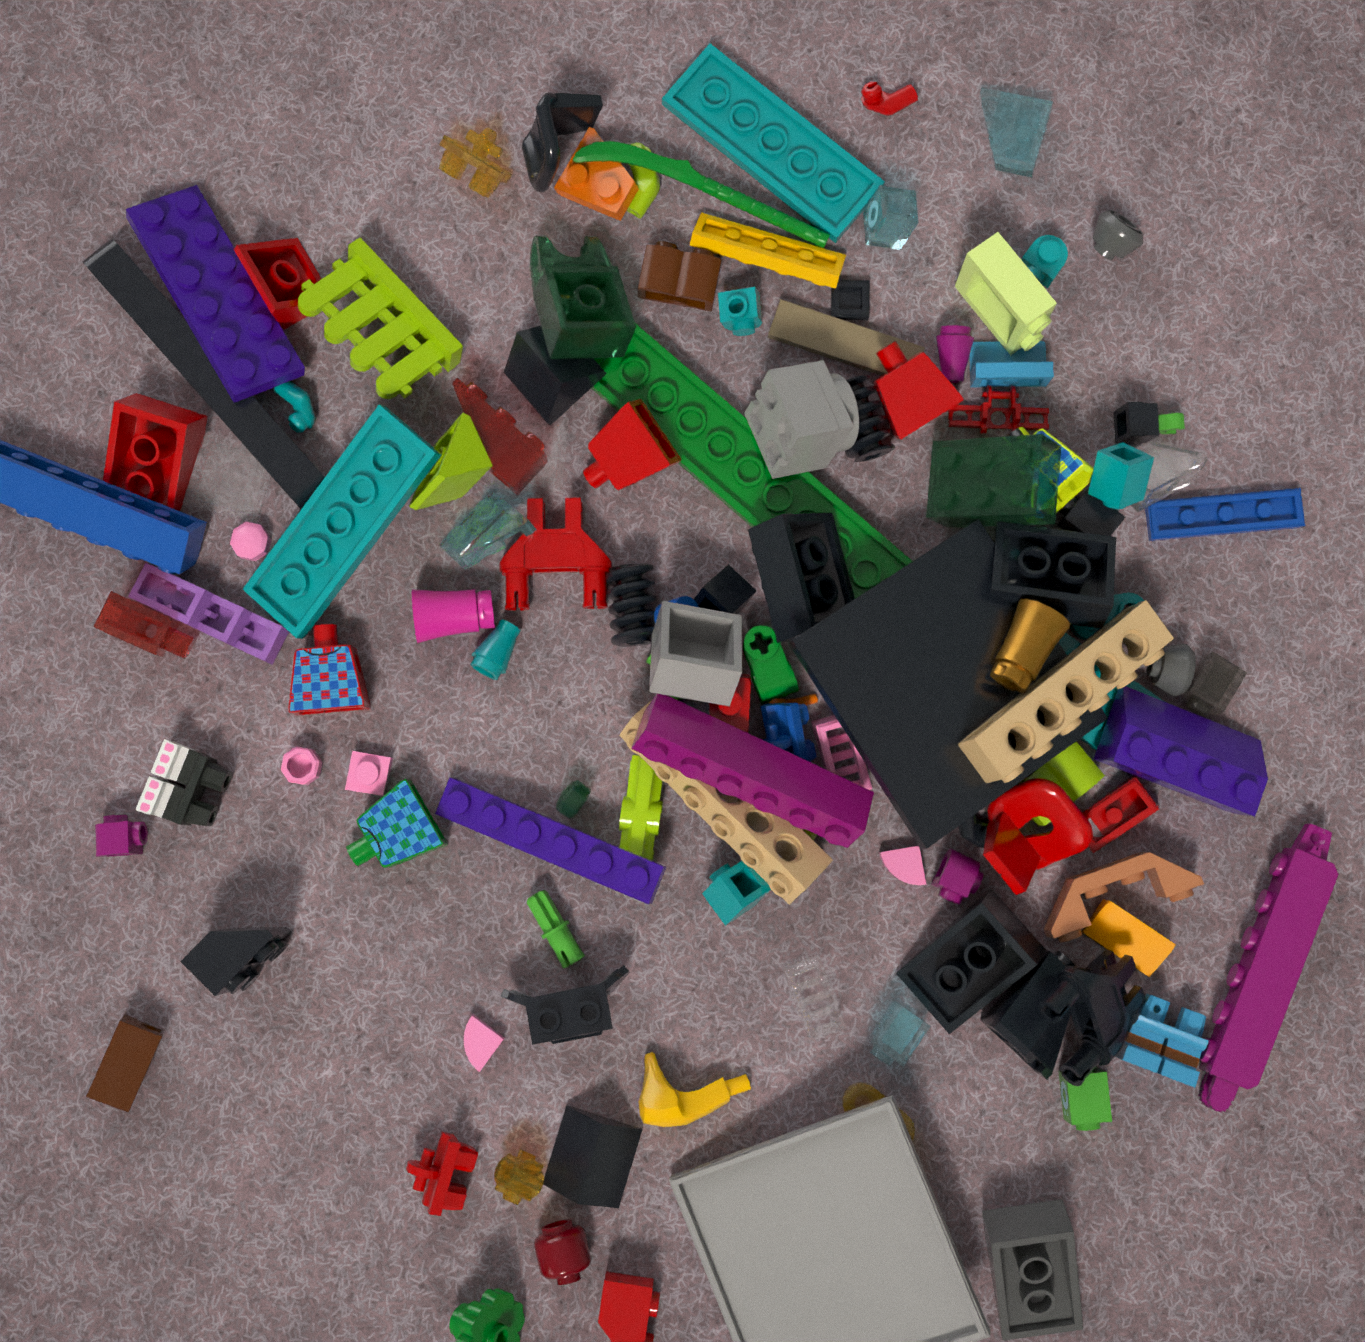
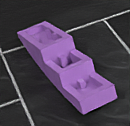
(209, 613)

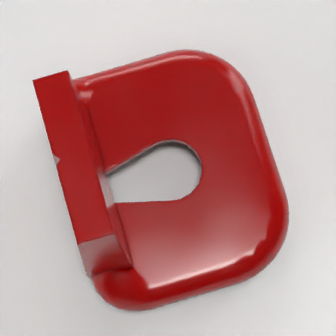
(1020, 855)

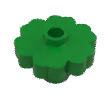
(490, 1320)

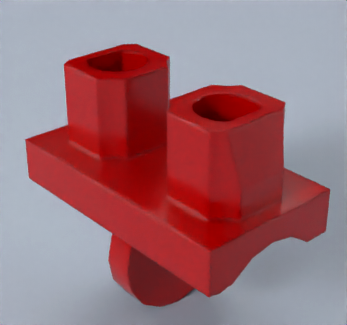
(439, 1190)

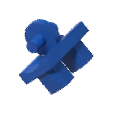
(784, 728)

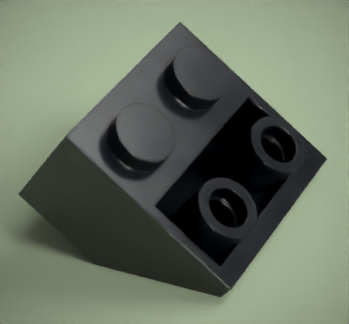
(229, 957)

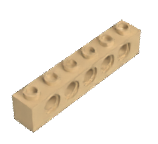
(988, 744)
(732, 821)

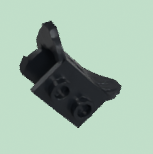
(571, 1012)

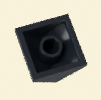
(546, 382)
(591, 1158)

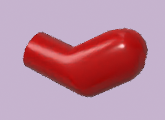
(886, 103)

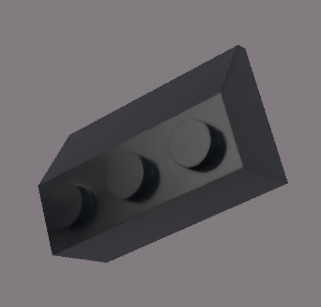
(800, 570)

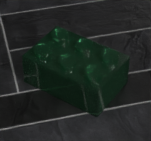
(994, 481)

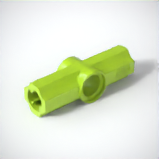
(641, 809)

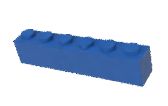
(99, 510)

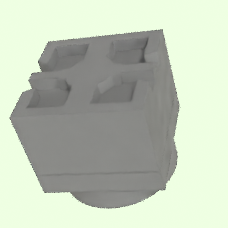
(802, 418)

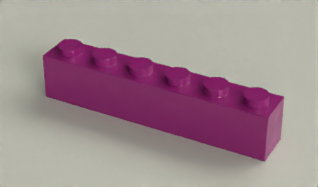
(753, 770)

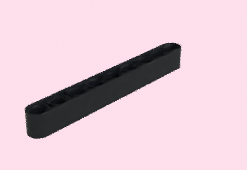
(179, 345)

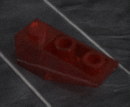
(513, 455)

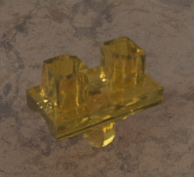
(459, 155)

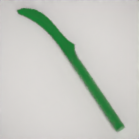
(684, 172)

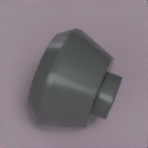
(1116, 235)
(1174, 669)

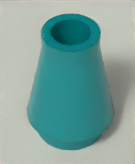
(495, 651)

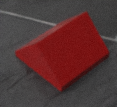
(278, 274)

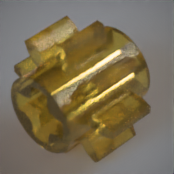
(519, 1177)

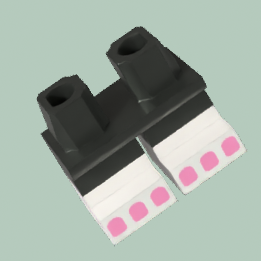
(175, 801)

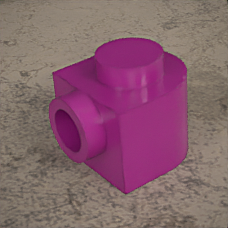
(119, 836)
(957, 876)

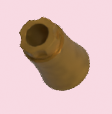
(1028, 644)

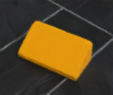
(1127, 935)

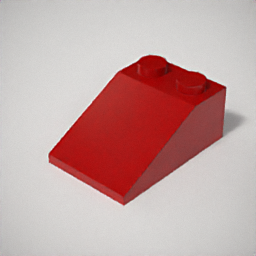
(153, 448)

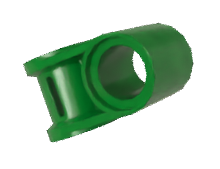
(769, 671)

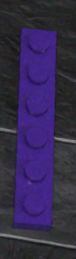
(551, 840)

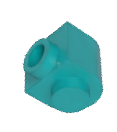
(1046, 258)
(740, 310)

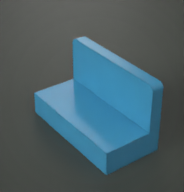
(995, 367)

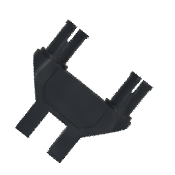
(1098, 1010)

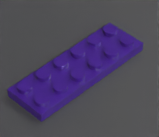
(215, 293)

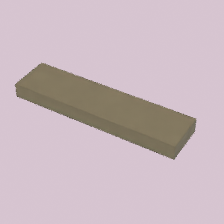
(834, 337)

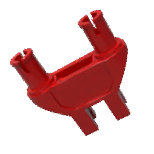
(555, 551)

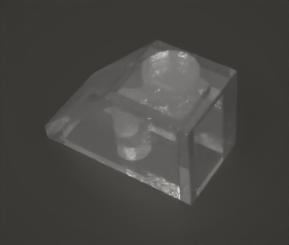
(1170, 471)

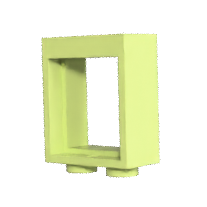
(1005, 294)

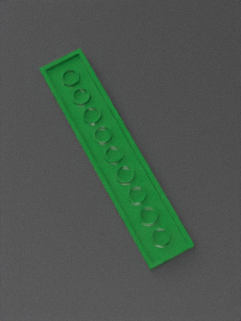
(726, 459)

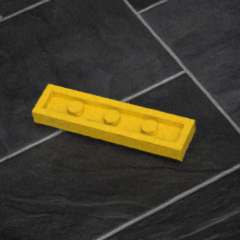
(768, 250)

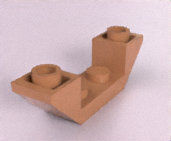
(1070, 913)

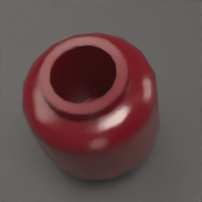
(562, 1251)

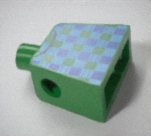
(396, 829)

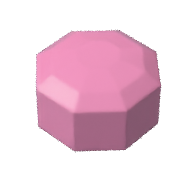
(250, 541)
(301, 765)

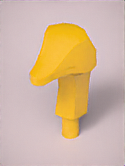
(668, 1107)

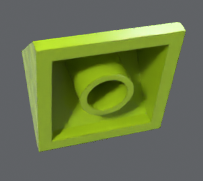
(457, 469)

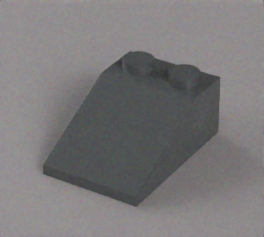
(1033, 1269)

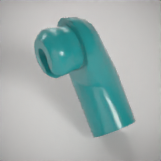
(301, 403)

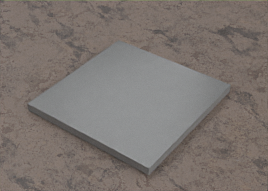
(830, 1237)

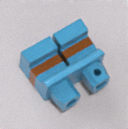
(1162, 1047)

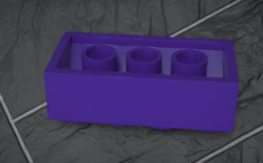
(1183, 752)

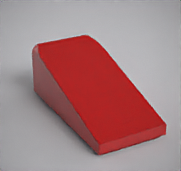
(1120, 811)

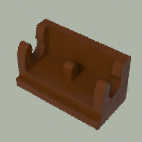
(125, 1063)

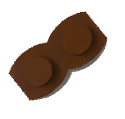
(679, 276)

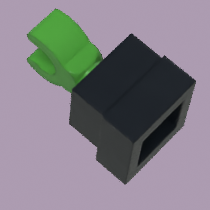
(1141, 423)

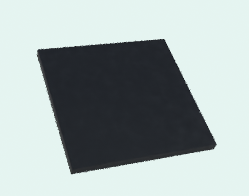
(914, 679)

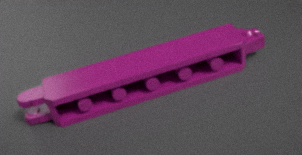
(1268, 968)

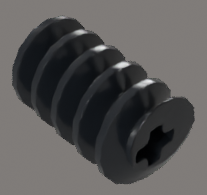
(868, 441)
(631, 604)

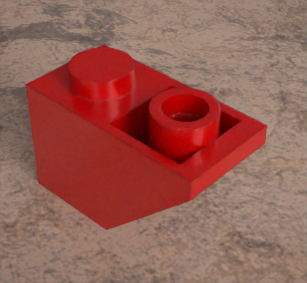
(626, 1307)

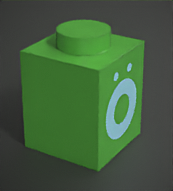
(1086, 1104)

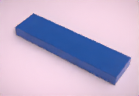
(1225, 514)

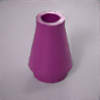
(954, 351)

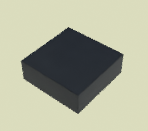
(850, 300)

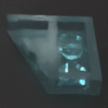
(1015, 129)
(484, 531)

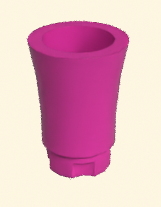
(450, 612)

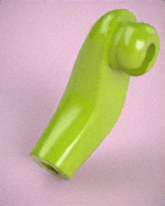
(648, 185)

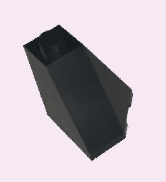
(1019, 1021)

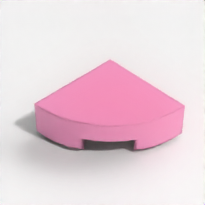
(905, 864)
(480, 1042)

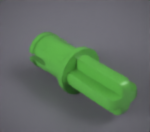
(555, 928)

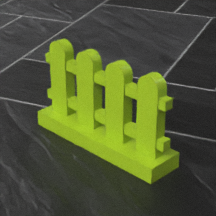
(385, 294)

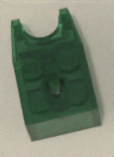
(580, 301)

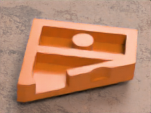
(597, 185)

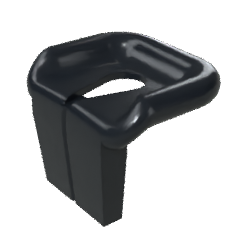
(555, 116)

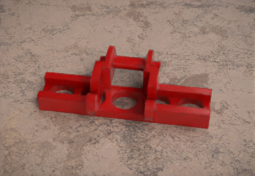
(986, 412)

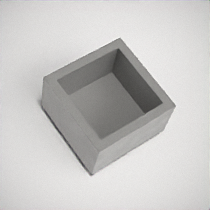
(696, 653)

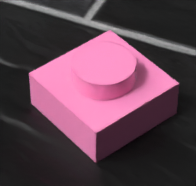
(368, 773)

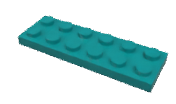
(772, 142)
(341, 521)

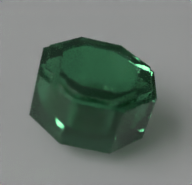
(572, 799)

